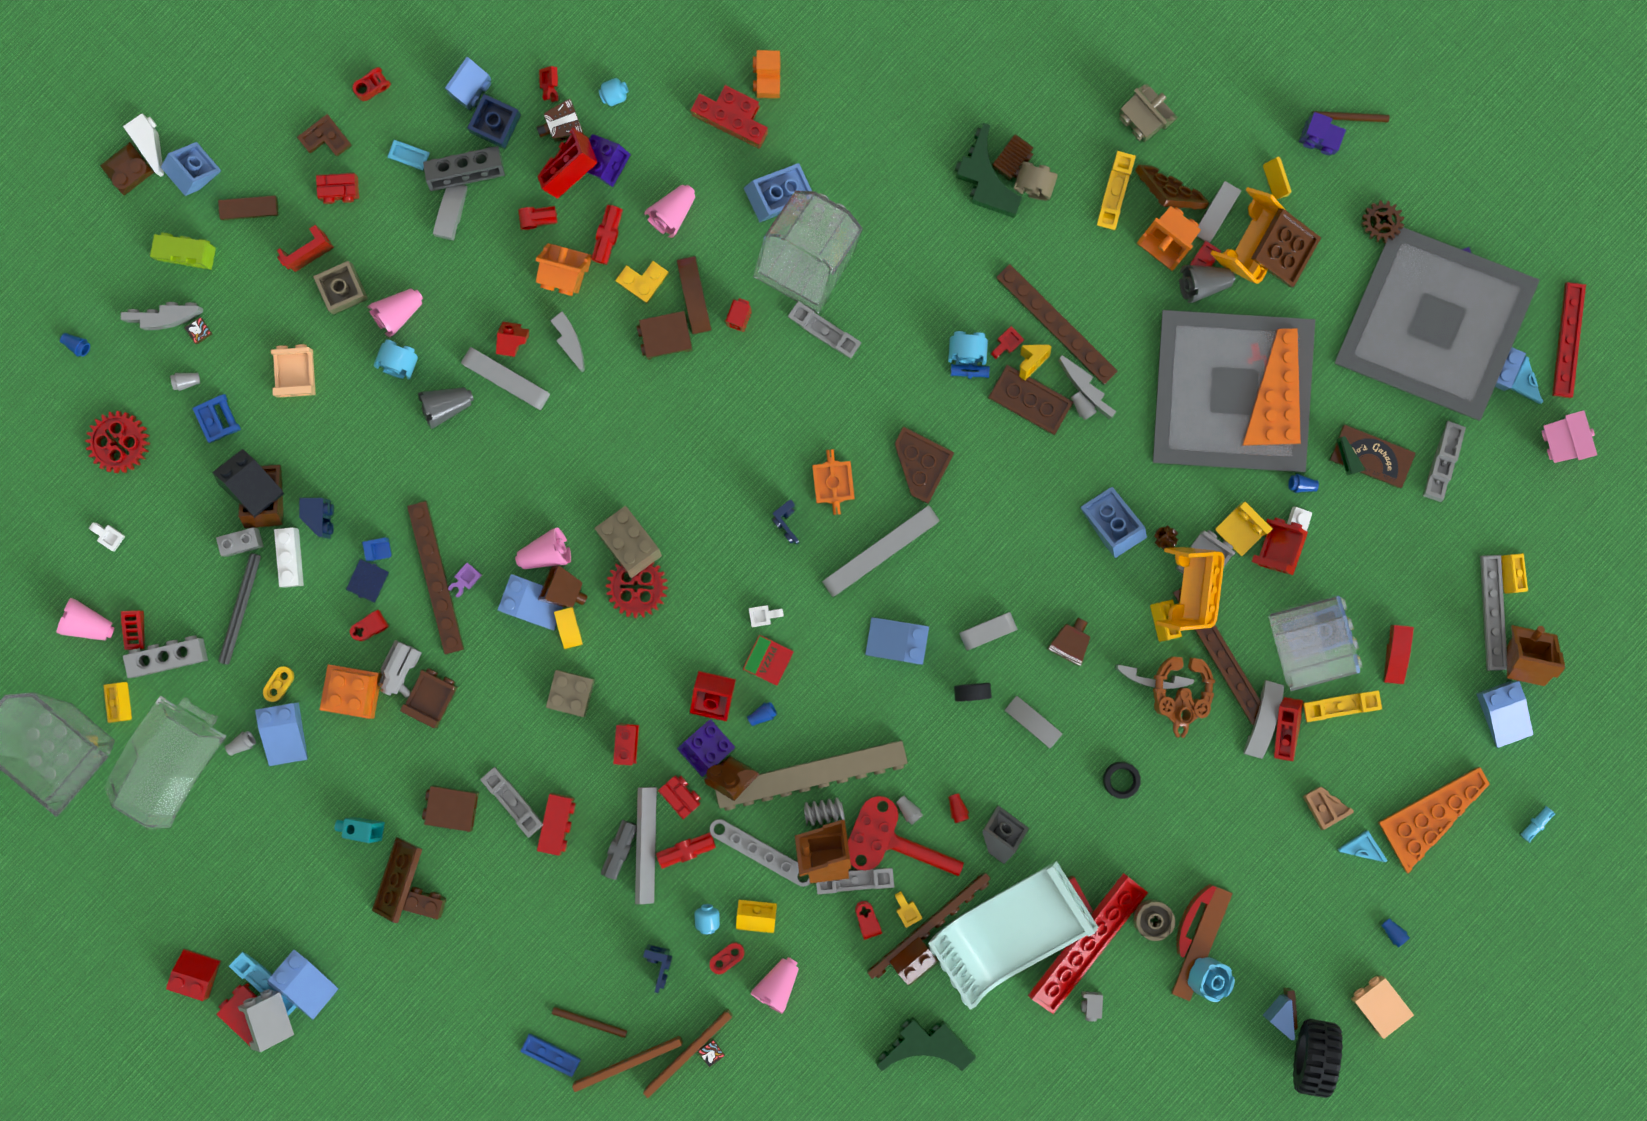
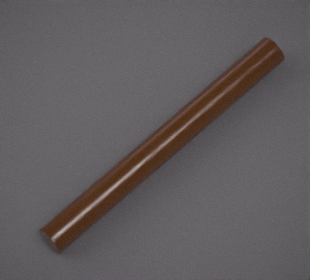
(1356, 116)
(589, 1022)

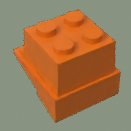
(1170, 237)
(562, 269)
(350, 691)

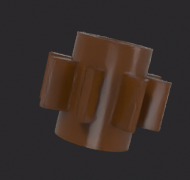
(1166, 537)

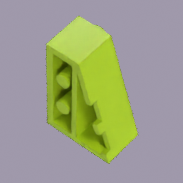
(183, 251)

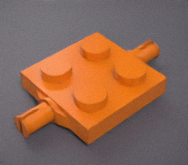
(833, 482)

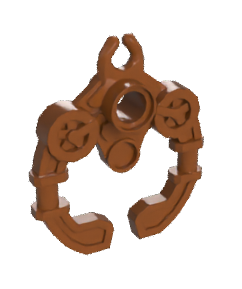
(1183, 701)

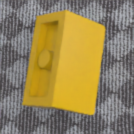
(756, 916)

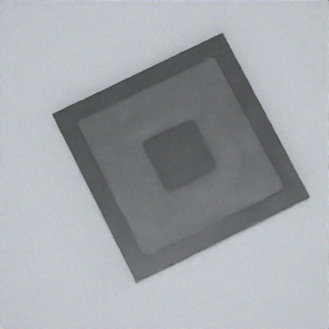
(1437, 322)
(1210, 385)

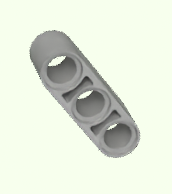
(988, 631)

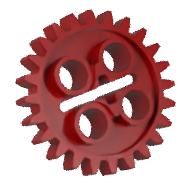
(129, 430)
(635, 604)

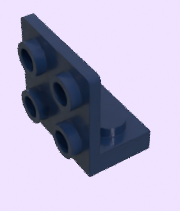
(786, 511)
(660, 954)

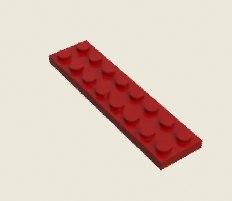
(1081, 954)

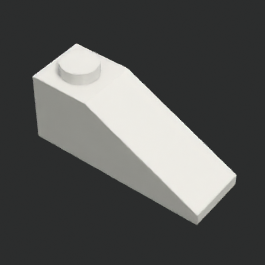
(146, 138)

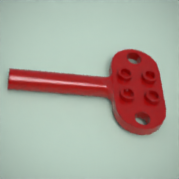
(875, 835)

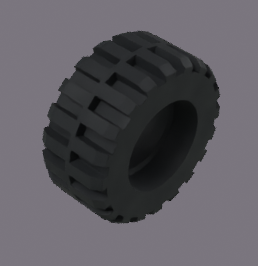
(1317, 1058)

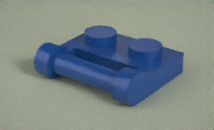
(210, 421)

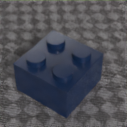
(494, 121)

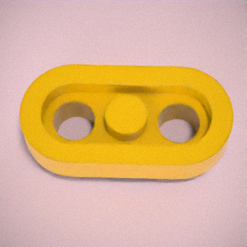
(278, 683)

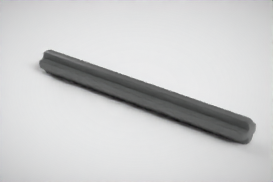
(239, 608)

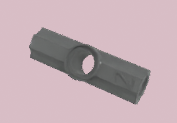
(619, 849)

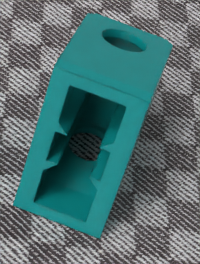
(360, 829)

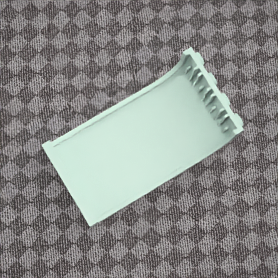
(1011, 932)

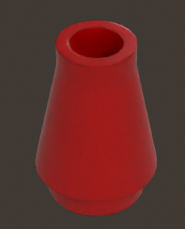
(958, 809)

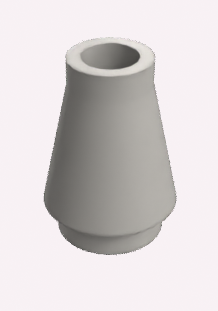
(184, 380)
(1083, 405)
(242, 742)
(909, 810)

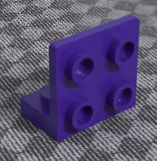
(610, 159)
(706, 747)

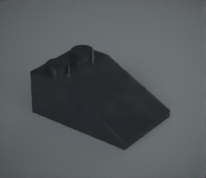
(247, 483)

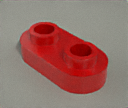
(727, 958)

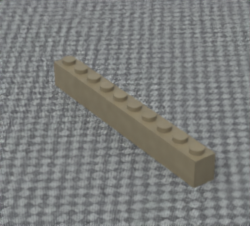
(819, 773)

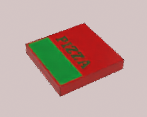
(768, 660)

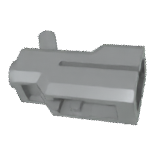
(395, 667)

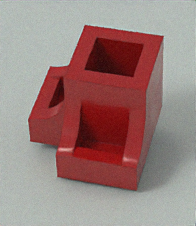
(510, 337)

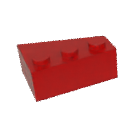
(569, 164)

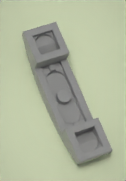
(824, 330)
(1130, 673)
(1265, 720)
(512, 801)
(859, 880)

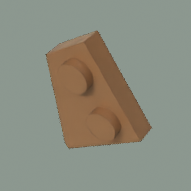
(1326, 808)

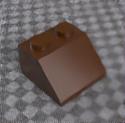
(914, 961)

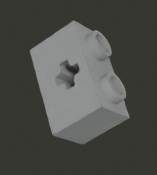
(239, 542)

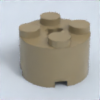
(1035, 181)
(1161, 928)

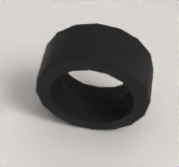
(972, 692)
(1107, 780)

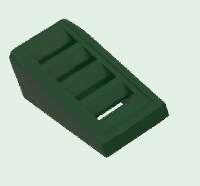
(1350, 459)

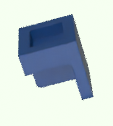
(377, 549)

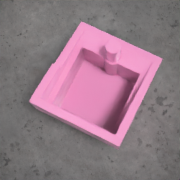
(1570, 438)

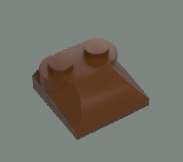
(127, 169)
(730, 777)

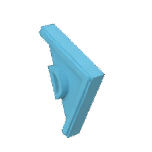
(1526, 383)
(1364, 847)

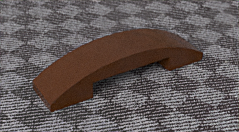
(694, 295)

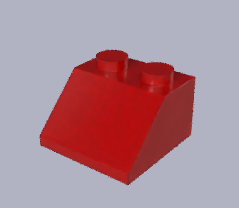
(712, 696)
(193, 975)

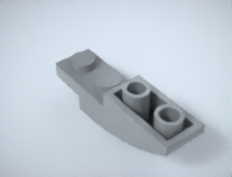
(166, 317)

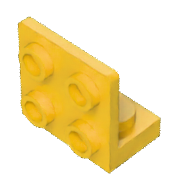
(1242, 528)

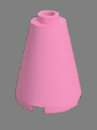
(671, 210)
(395, 310)
(545, 551)
(84, 622)
(777, 985)

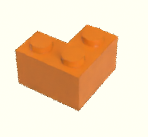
(767, 67)

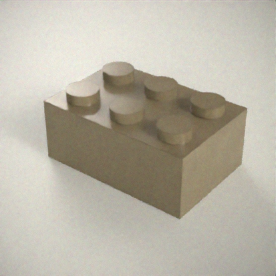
(628, 541)

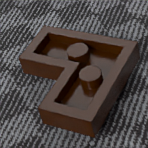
(324, 132)

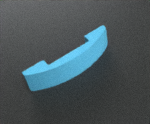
(256, 975)

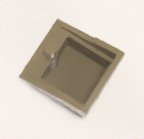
(1146, 113)

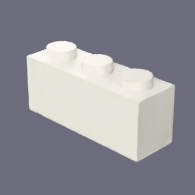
(288, 557)

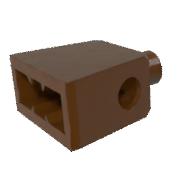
(562, 589)

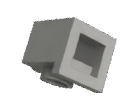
(1092, 1005)

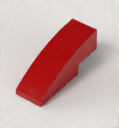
(1398, 654)

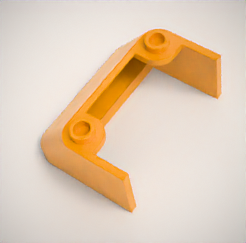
(1262, 212)
(1199, 589)

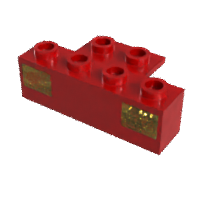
(732, 114)

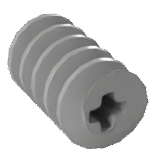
(823, 811)

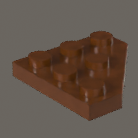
(1169, 189)
(921, 463)

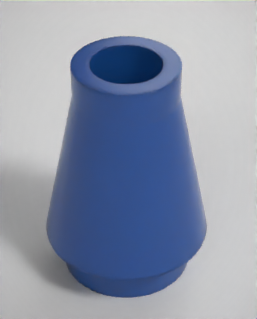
(77, 345)
(1299, 483)
(762, 714)
(1395, 933)

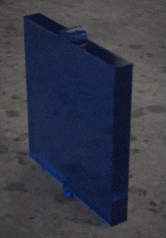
(367, 580)

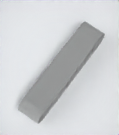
(505, 378)

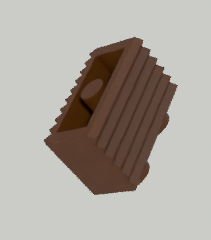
(1012, 157)

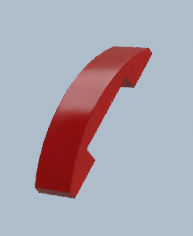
(1205, 896)

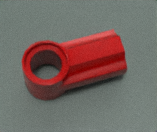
(532, 218)

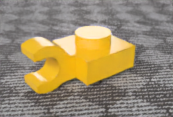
(908, 911)

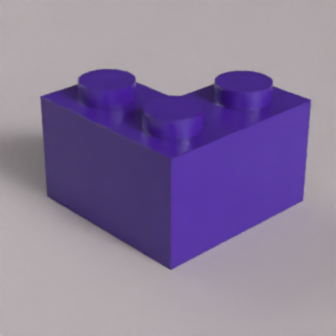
(1321, 134)

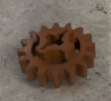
(1376, 216)

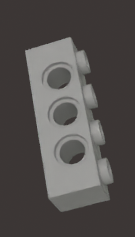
(136, 668)

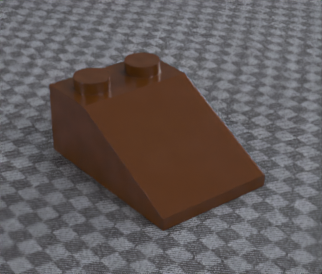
(274, 513)

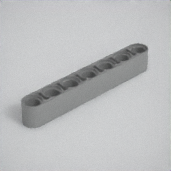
(880, 551)

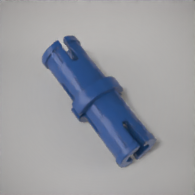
(983, 371)

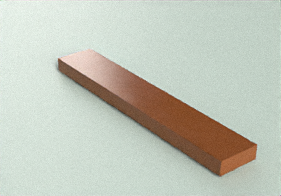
(1202, 940)
(687, 1053)
(627, 1063)

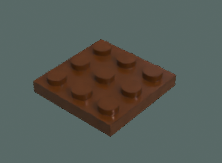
(1286, 247)

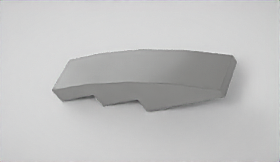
(1081, 381)
(1444, 461)

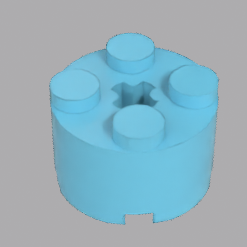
(968, 348)
(396, 360)
(1211, 979)

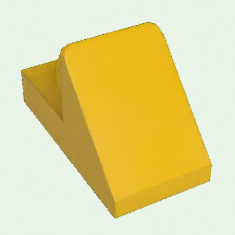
(1034, 357)

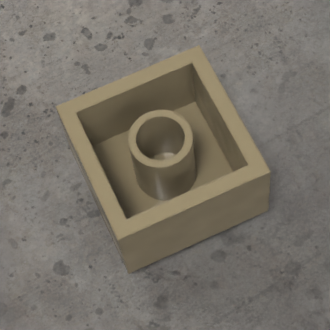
(340, 287)
(570, 693)

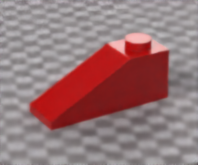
(1288, 728)

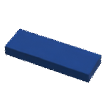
(550, 1055)

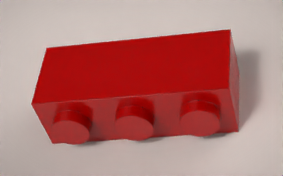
(556, 824)

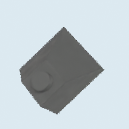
(1003, 834)

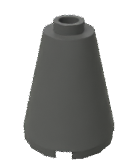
(1204, 281)
(443, 404)

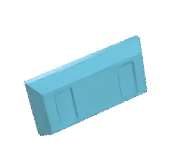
(408, 154)

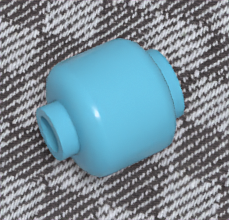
(613, 92)
(707, 919)

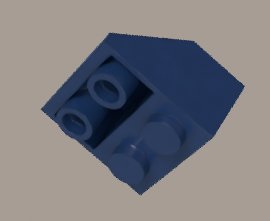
(317, 515)

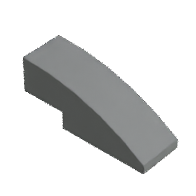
(1217, 211)
(450, 212)
(569, 340)
(1033, 722)

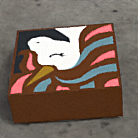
(198, 330)
(711, 1053)

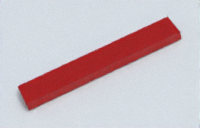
(1569, 340)

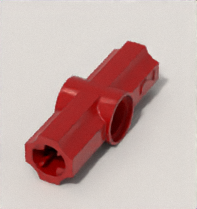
(607, 234)
(685, 850)

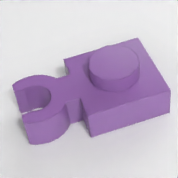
(466, 578)

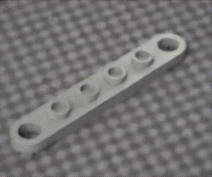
(758, 851)

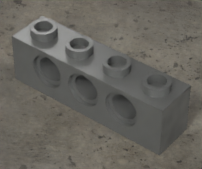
(464, 168)

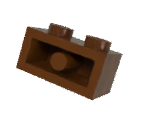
(424, 903)

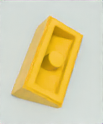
(1277, 178)
(1514, 573)
(1160, 612)
(117, 702)

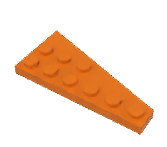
(1277, 404)
(1425, 821)

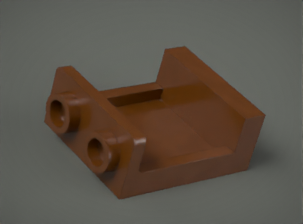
(664, 335)
(429, 698)
(450, 808)

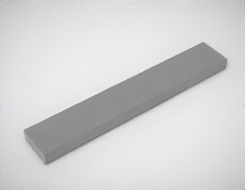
(1493, 612)
(645, 845)

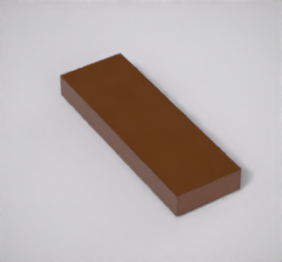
(248, 207)

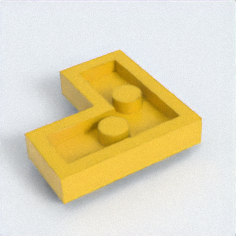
(644, 285)

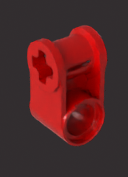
(372, 84)
(372, 625)
(868, 923)

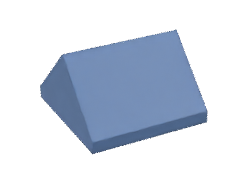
(1281, 1015)

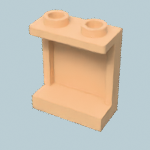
(293, 371)
(1382, 1006)

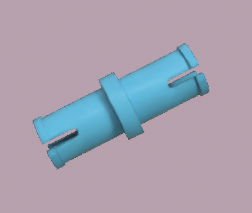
(1537, 824)

